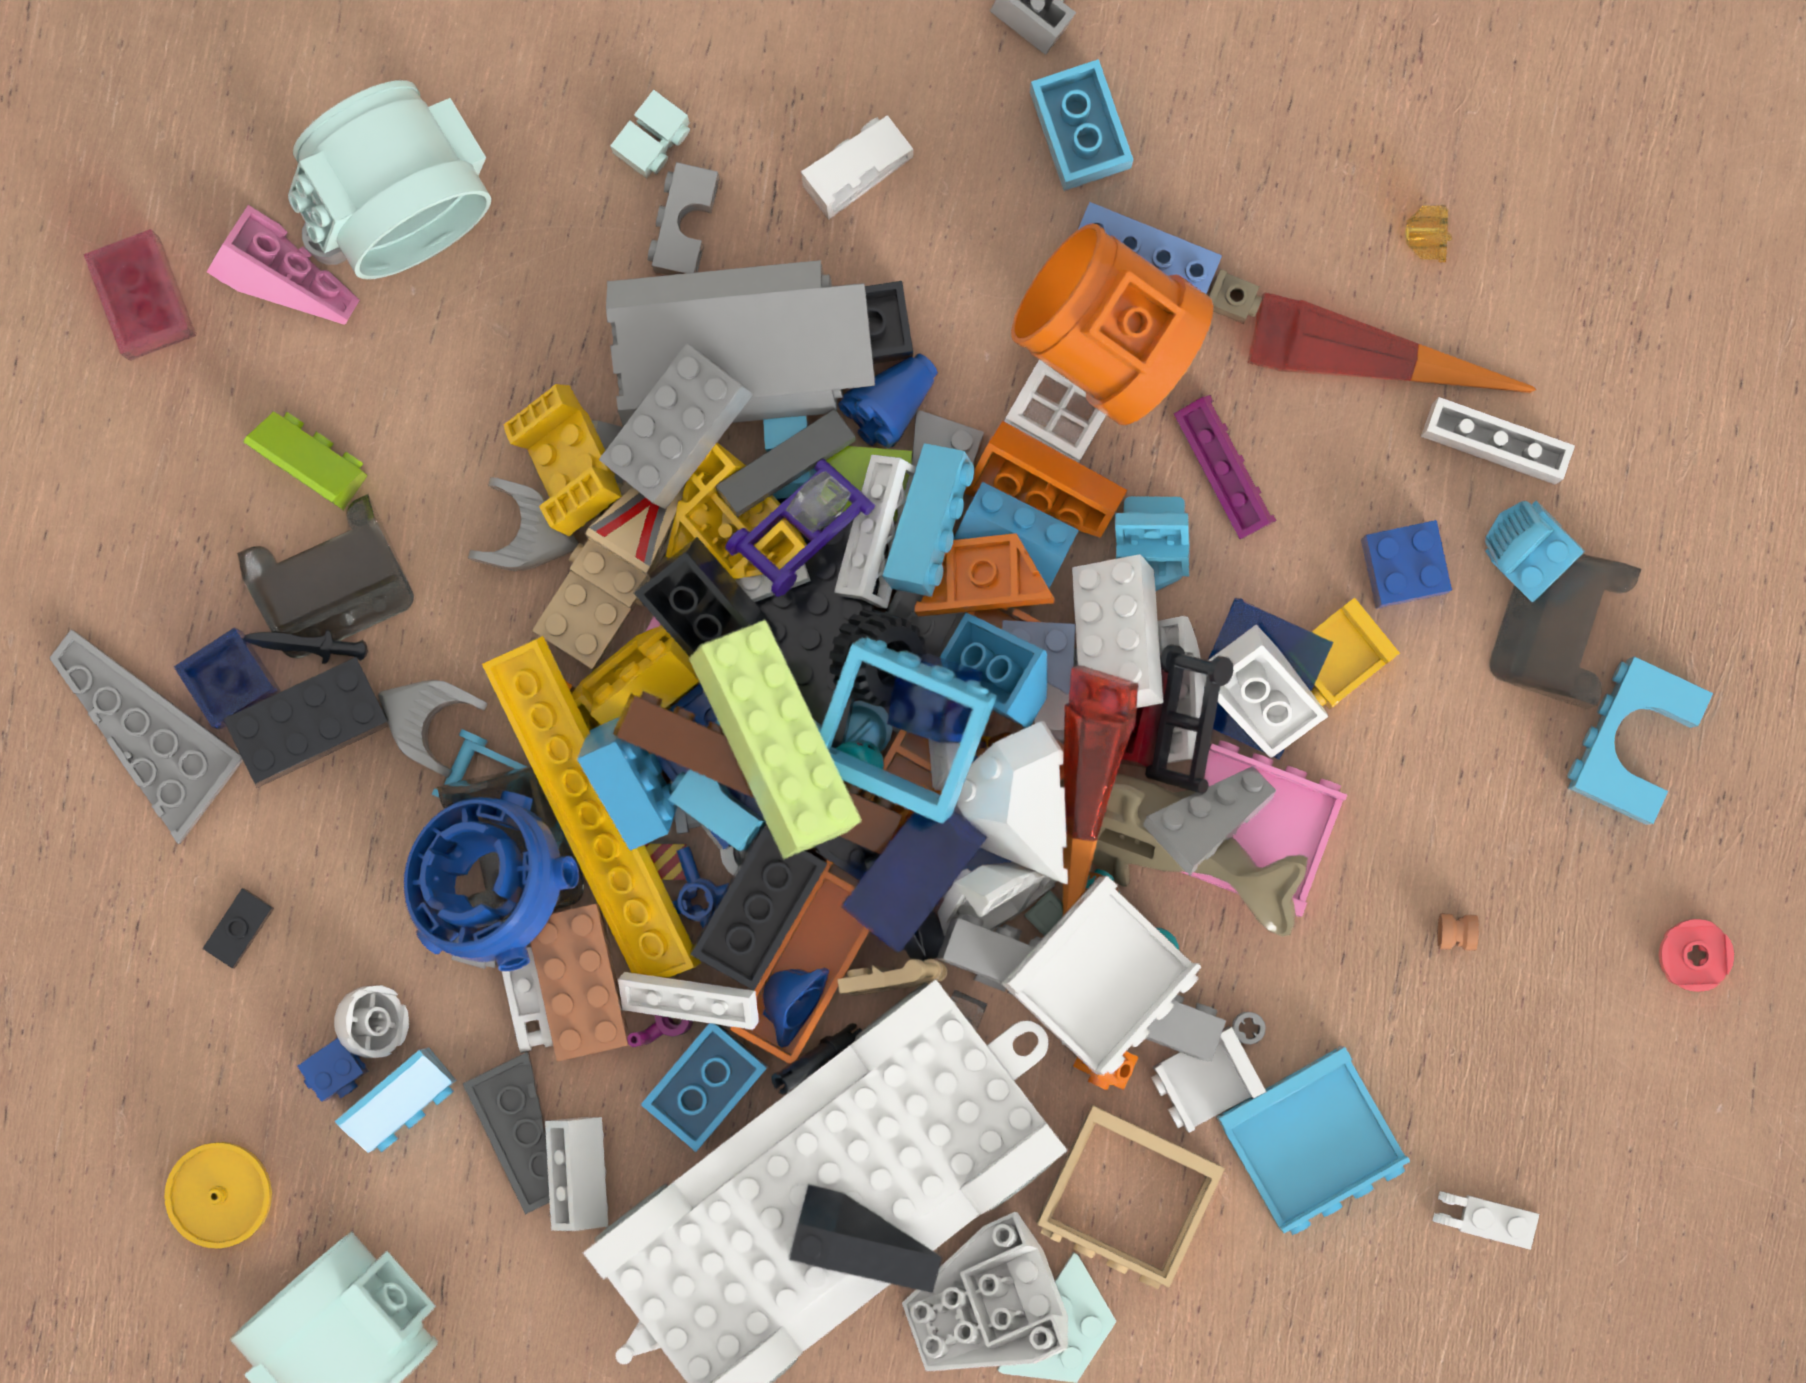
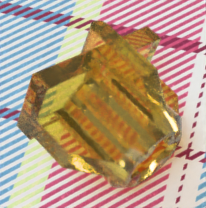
(1428, 232)

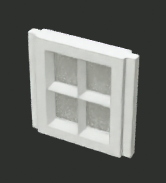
(1055, 412)

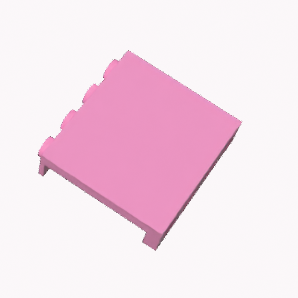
(1289, 825)

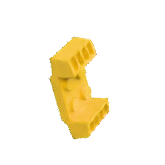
(566, 458)

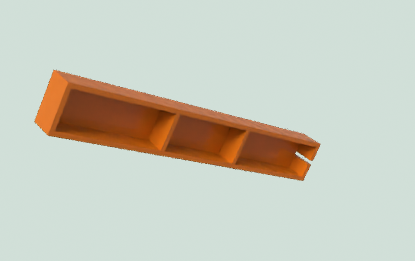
(823, 930)

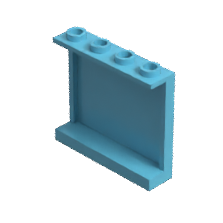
(1313, 1141)

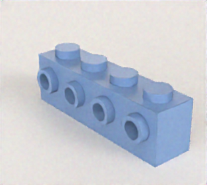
(1157, 247)

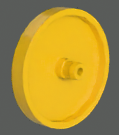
(218, 1195)

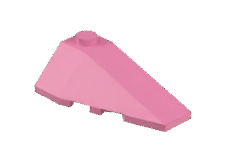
(268, 266)

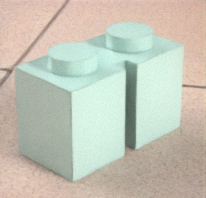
(662, 121)

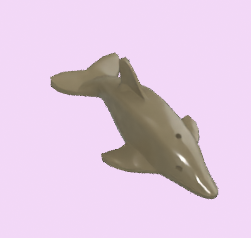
(1126, 841)

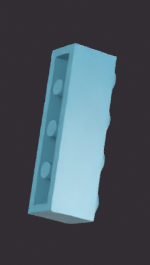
(928, 520)

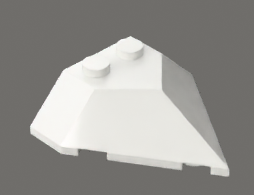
(1018, 800)
(993, 894)

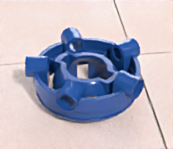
(450, 848)

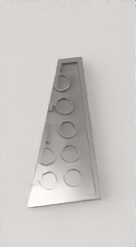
(159, 745)

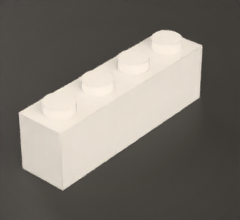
(1497, 441)

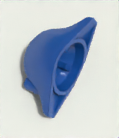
(790, 1000)

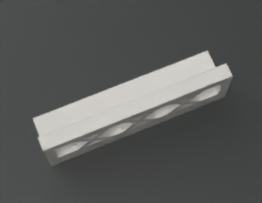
(870, 533)

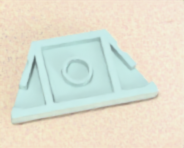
(1087, 1327)

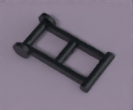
(1218, 673)

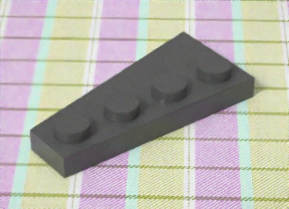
(514, 1123)

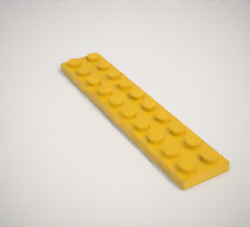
(620, 879)

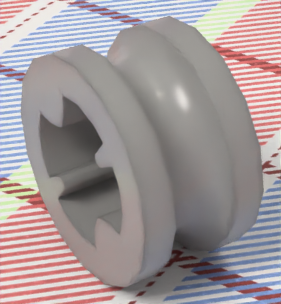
(1256, 1019)

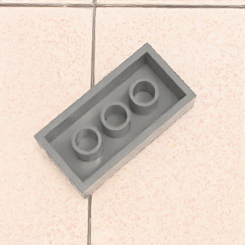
(676, 426)

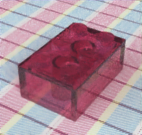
(139, 295)

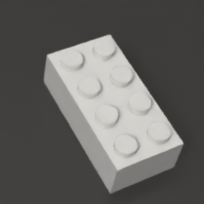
(1119, 623)

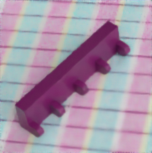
(1224, 467)

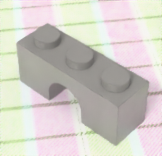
(689, 190)

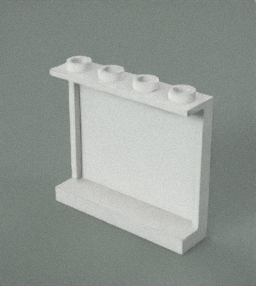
(1101, 977)

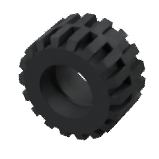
(872, 683)

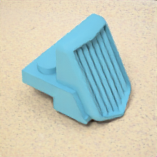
(1158, 532)
(1531, 548)

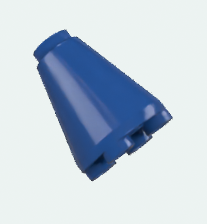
(891, 404)

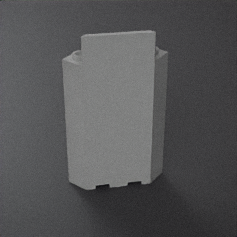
(765, 326)

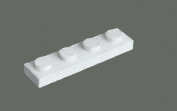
(688, 1000)

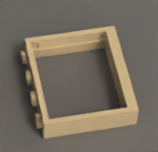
(1118, 1259)

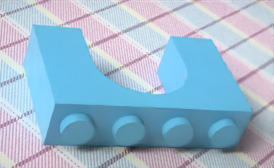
(1599, 771)
(717, 808)

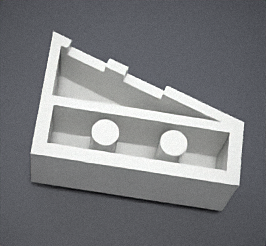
(856, 166)

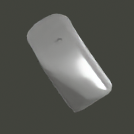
(535, 540)
(410, 714)

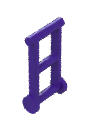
(784, 578)

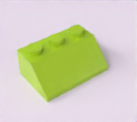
(307, 458)

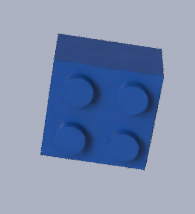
(1406, 564)

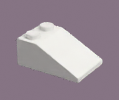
(1267, 693)

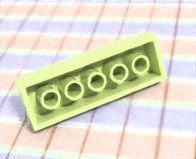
(774, 739)

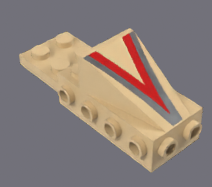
(605, 572)

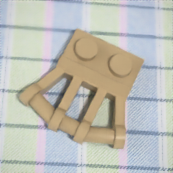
(882, 979)

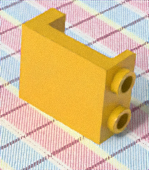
(1355, 655)

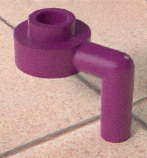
(662, 1026)

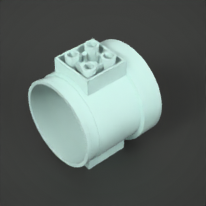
(388, 179)
(340, 1323)

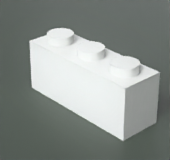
(576, 1174)

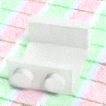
(1207, 1087)

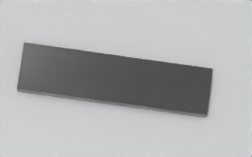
(785, 463)

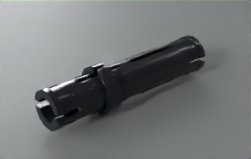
(813, 1060)

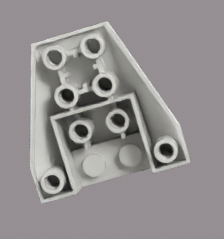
(990, 1303)

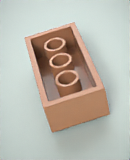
(579, 984)

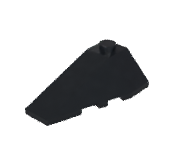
(852, 1240)

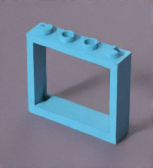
(935, 679)

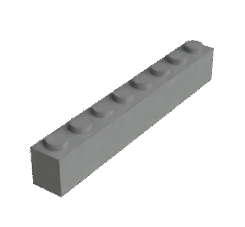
(999, 953)

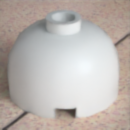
(371, 1021)

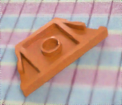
(986, 576)

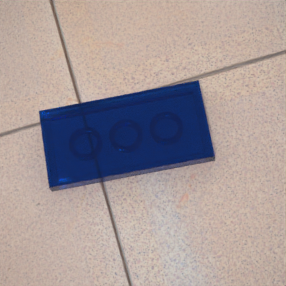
(912, 876)

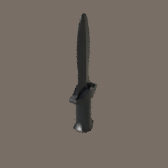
(321, 646)

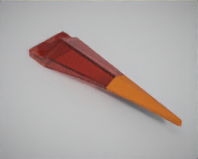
(1314, 340)
(1095, 739)

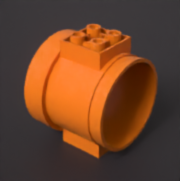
(1112, 323)

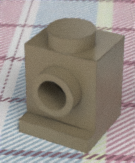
(1226, 306)

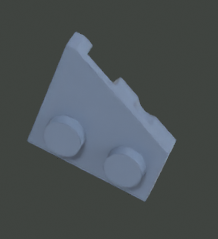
(1056, 640)

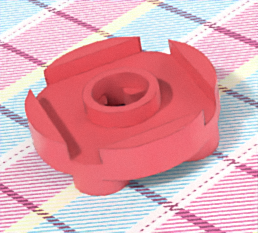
(1680, 969)

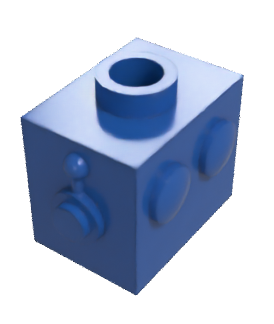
(332, 1071)

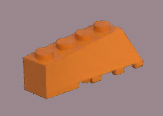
(1047, 480)

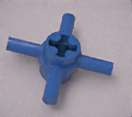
(689, 890)

